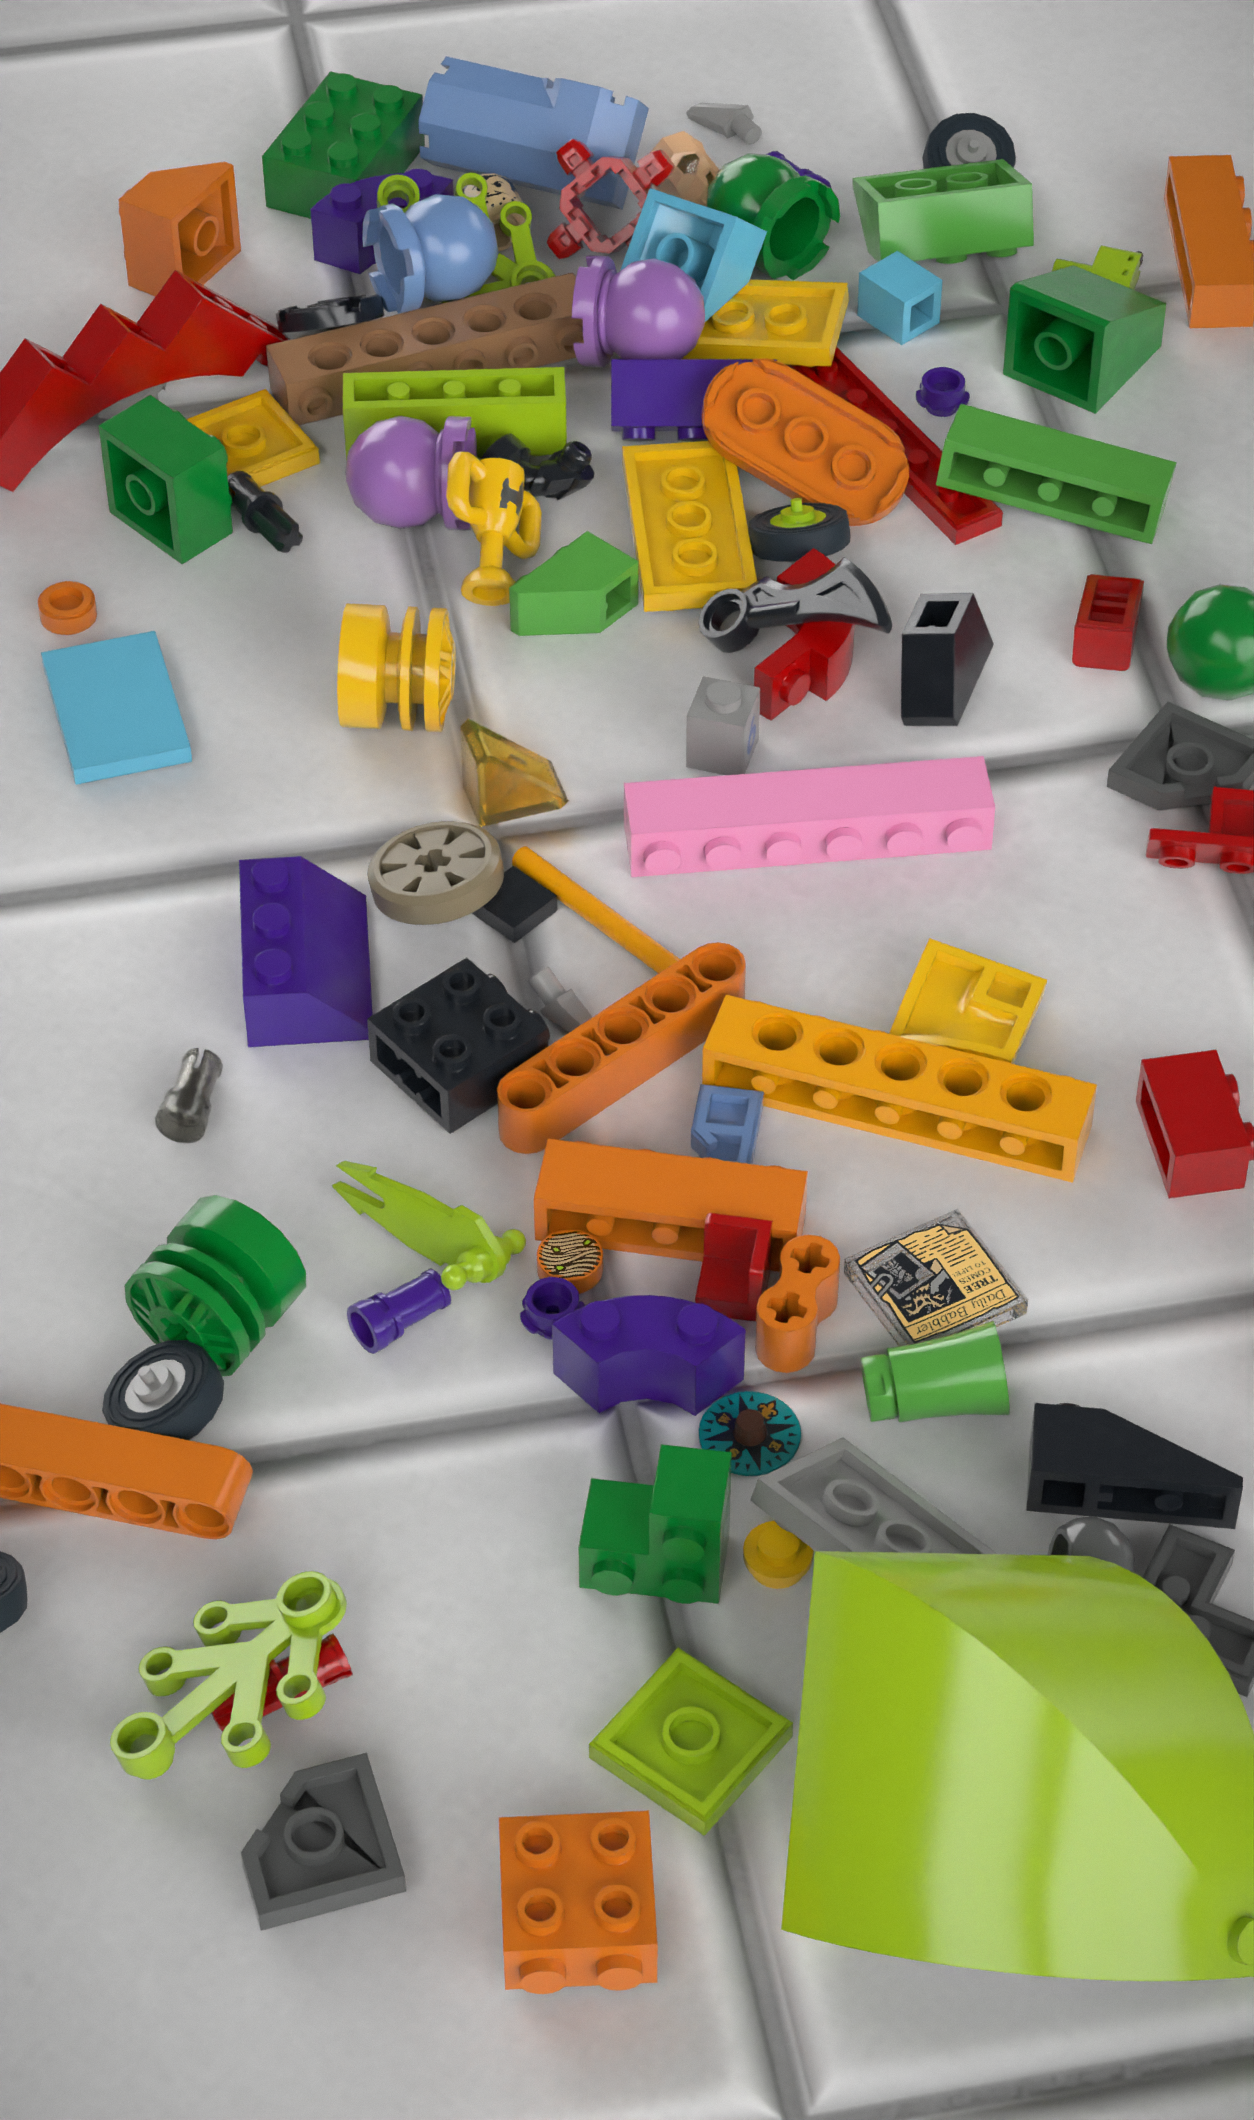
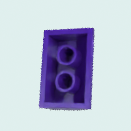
(661, 396)
(302, 954)

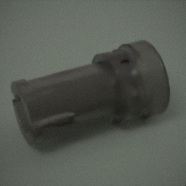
(188, 1105)

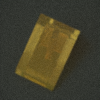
(505, 778)

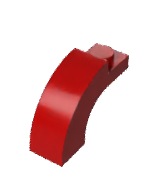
(813, 658)

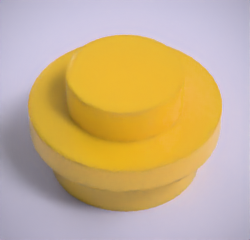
(776, 1556)

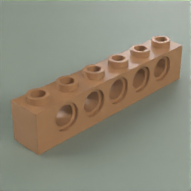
(491, 330)

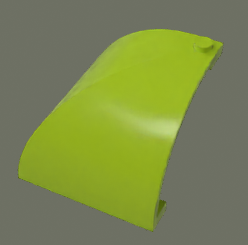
(1019, 1772)

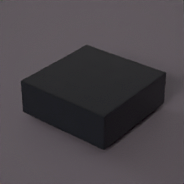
(518, 905)

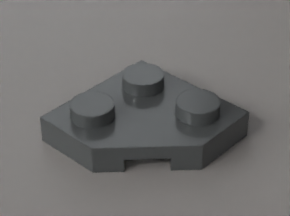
(1181, 761)
(323, 1846)

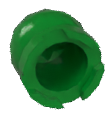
(784, 204)
(1214, 642)

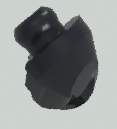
(555, 478)

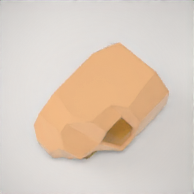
(692, 168)

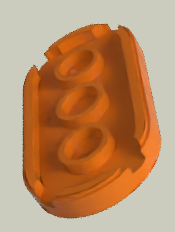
(804, 439)

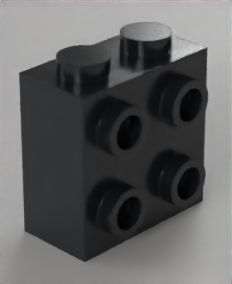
(454, 1042)

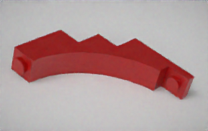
(178, 337)

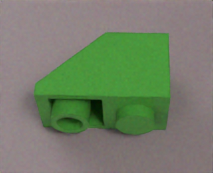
(575, 590)

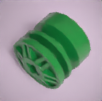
(217, 1281)

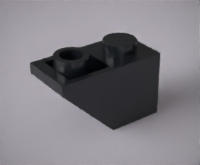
(942, 658)

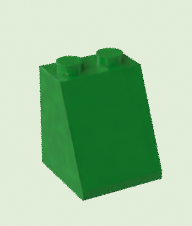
(1079, 335)

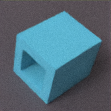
(899, 297)

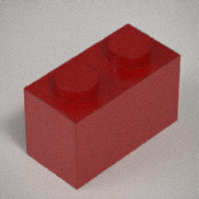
(1194, 1123)

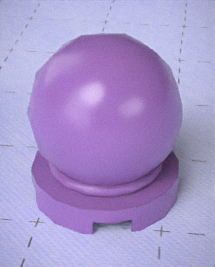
(637, 313)
(402, 470)

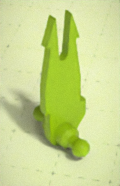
(432, 1227)

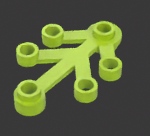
(510, 273)
(298, 1618)

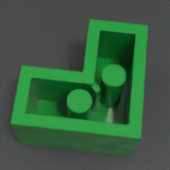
(661, 1535)

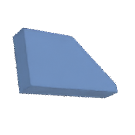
(726, 1123)

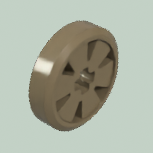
(435, 873)

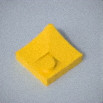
(968, 1003)

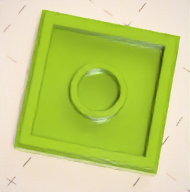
(691, 1741)

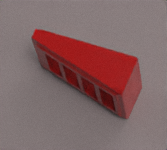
(1107, 622)

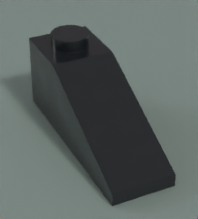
(1111, 1468)

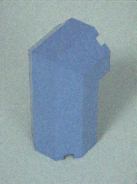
(516, 123)

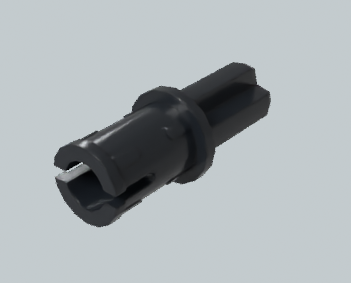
(263, 512)

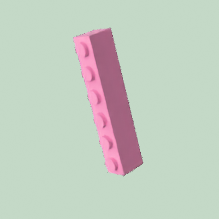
(808, 816)

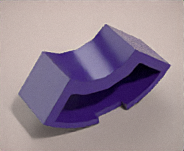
(340, 218)
(648, 1351)

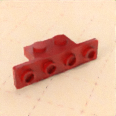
(1226, 843)

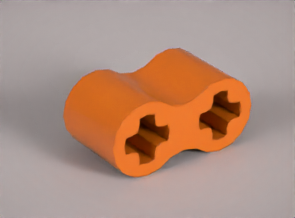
(797, 1303)

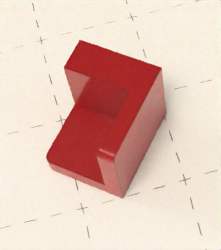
(735, 1264)

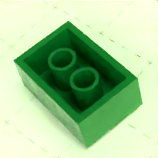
(339, 137)

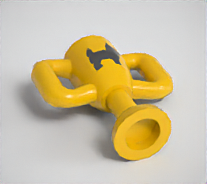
(493, 501)

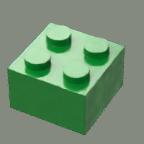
(166, 478)

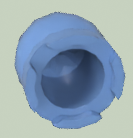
(432, 250)

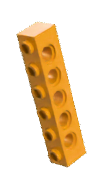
(901, 1087)

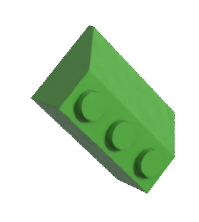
(946, 212)

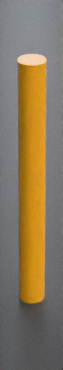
(594, 910)

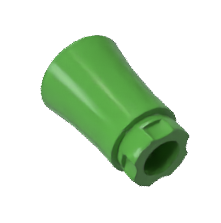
(938, 1378)

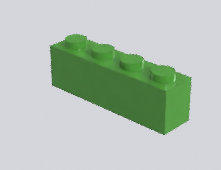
(1055, 473)

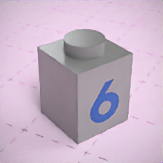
(722, 727)

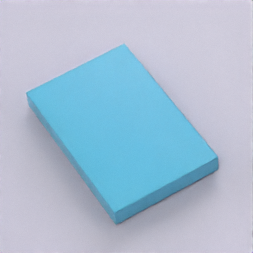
(116, 707)

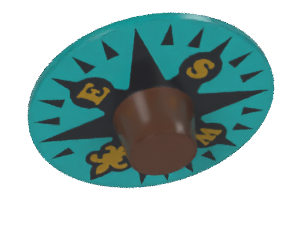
(755, 1428)

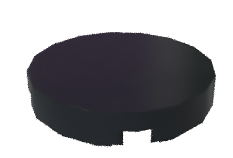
(330, 313)

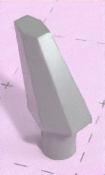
(727, 120)
(560, 1005)

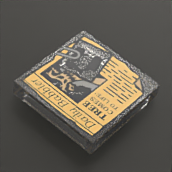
(934, 1282)

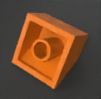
(180, 223)

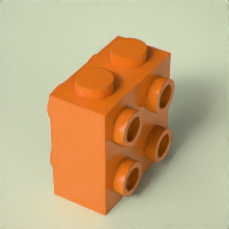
(578, 1901)

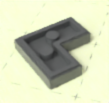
(1191, 1575)

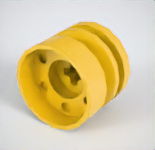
(394, 667)

